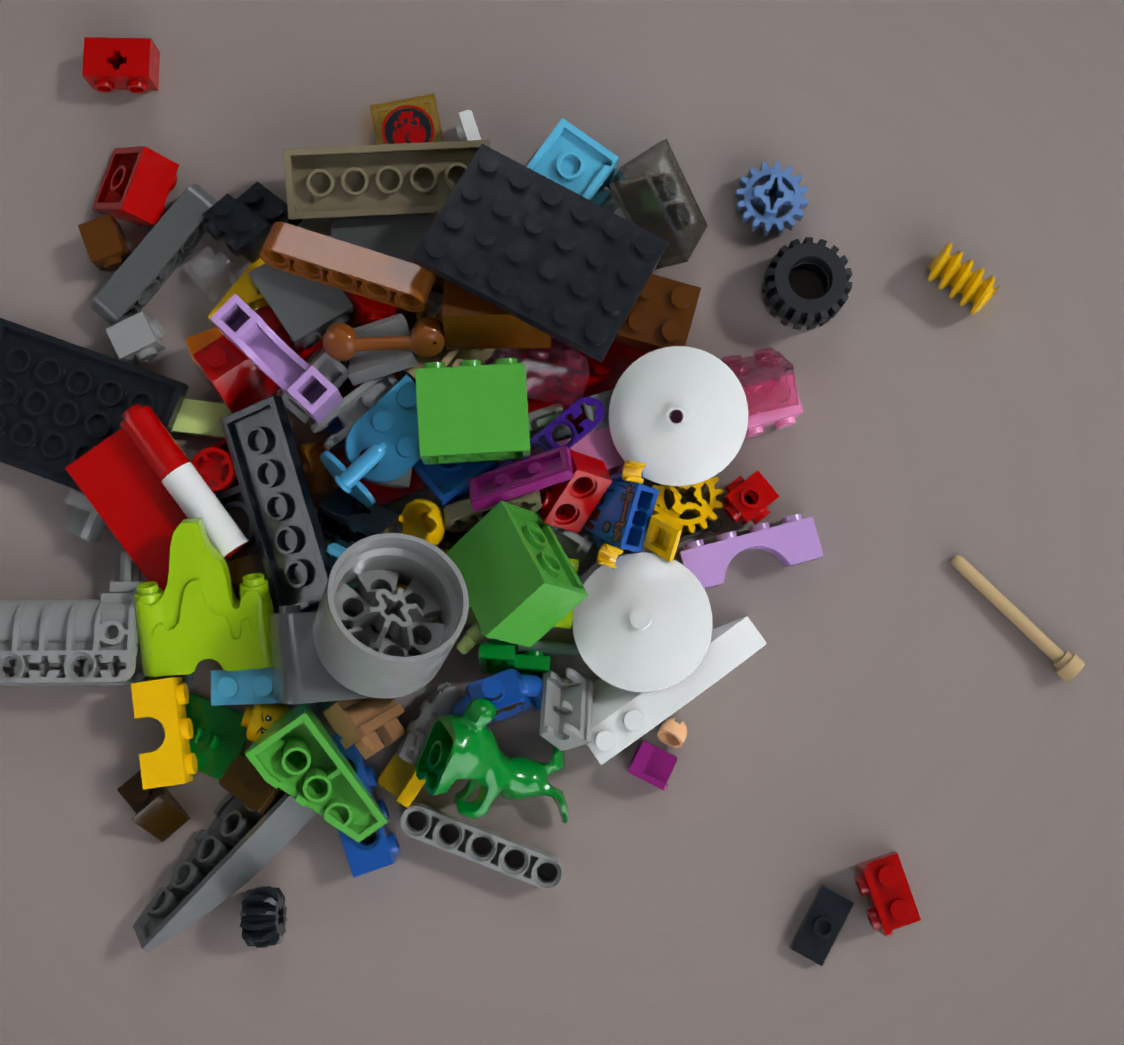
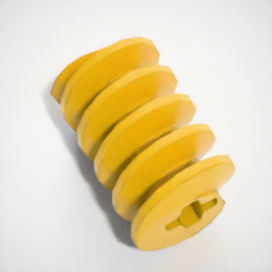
(962, 278)

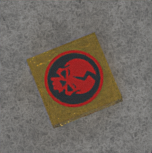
(407, 121)

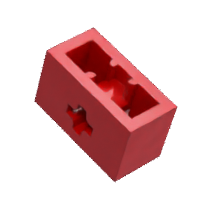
(121, 64)

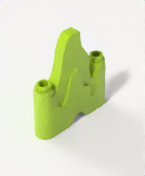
(200, 612)

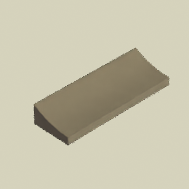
(374, 178)

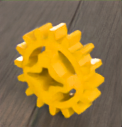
(699, 507)

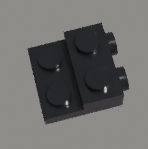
(246, 220)

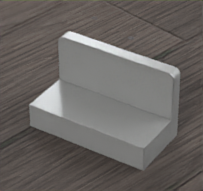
(375, 364)

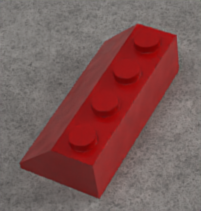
(235, 375)

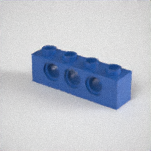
(367, 856)

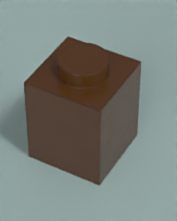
(105, 242)

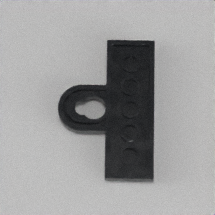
(277, 504)

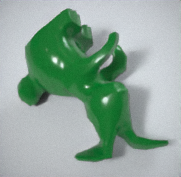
(468, 750)

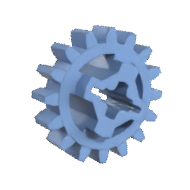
(783, 198)

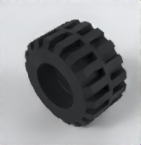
(825, 265)

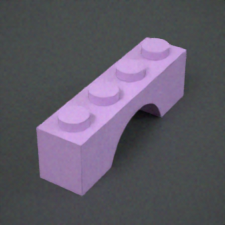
(276, 359)
(791, 543)

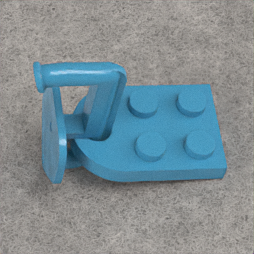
(390, 441)

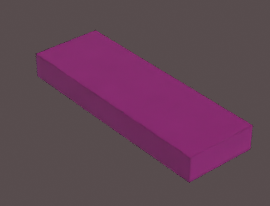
(520, 478)

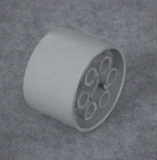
(396, 664)

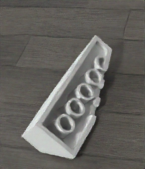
(625, 716)

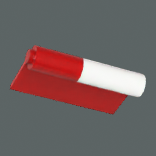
(146, 489)

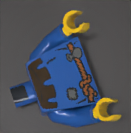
(622, 514)
(508, 691)

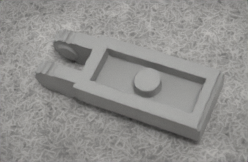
(354, 407)

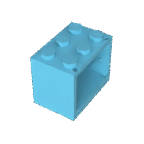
(576, 162)

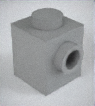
(137, 338)

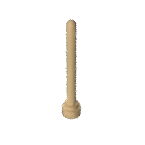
(1066, 664)

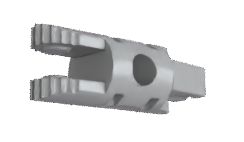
(439, 703)

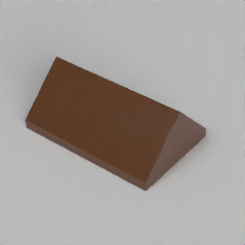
(480, 325)

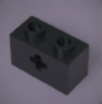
(348, 520)

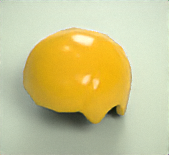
(423, 520)

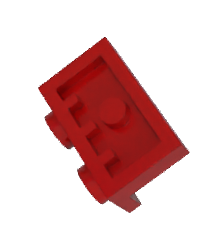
(887, 893)

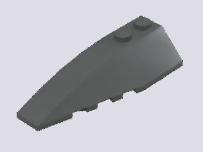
(221, 863)

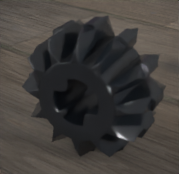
(263, 917)

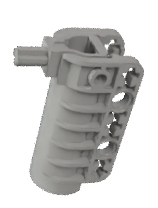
(73, 632)

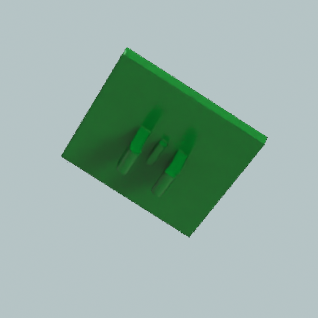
(216, 735)

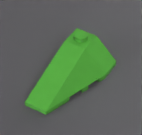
(312, 769)

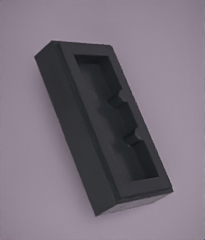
(821, 925)

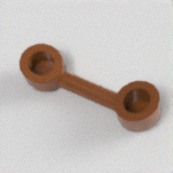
(425, 340)

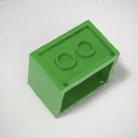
(472, 412)
(516, 575)

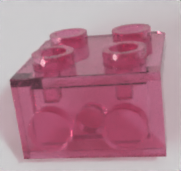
(555, 373)
(766, 380)

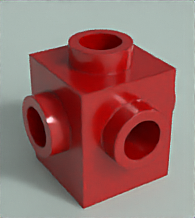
(758, 491)

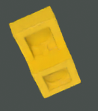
(662, 534)

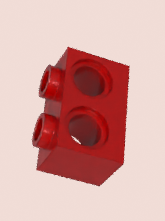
(573, 500)

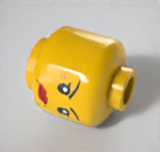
(261, 717)

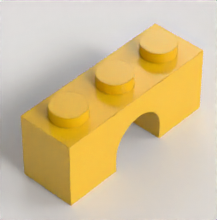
(173, 760)

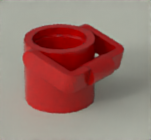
(216, 467)

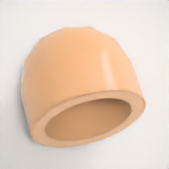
(672, 733)

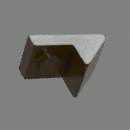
(248, 785)
(154, 808)

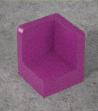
(652, 764)

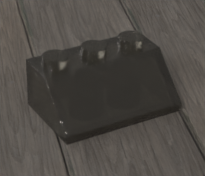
(660, 200)

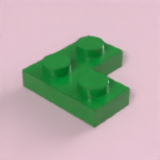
(500, 656)

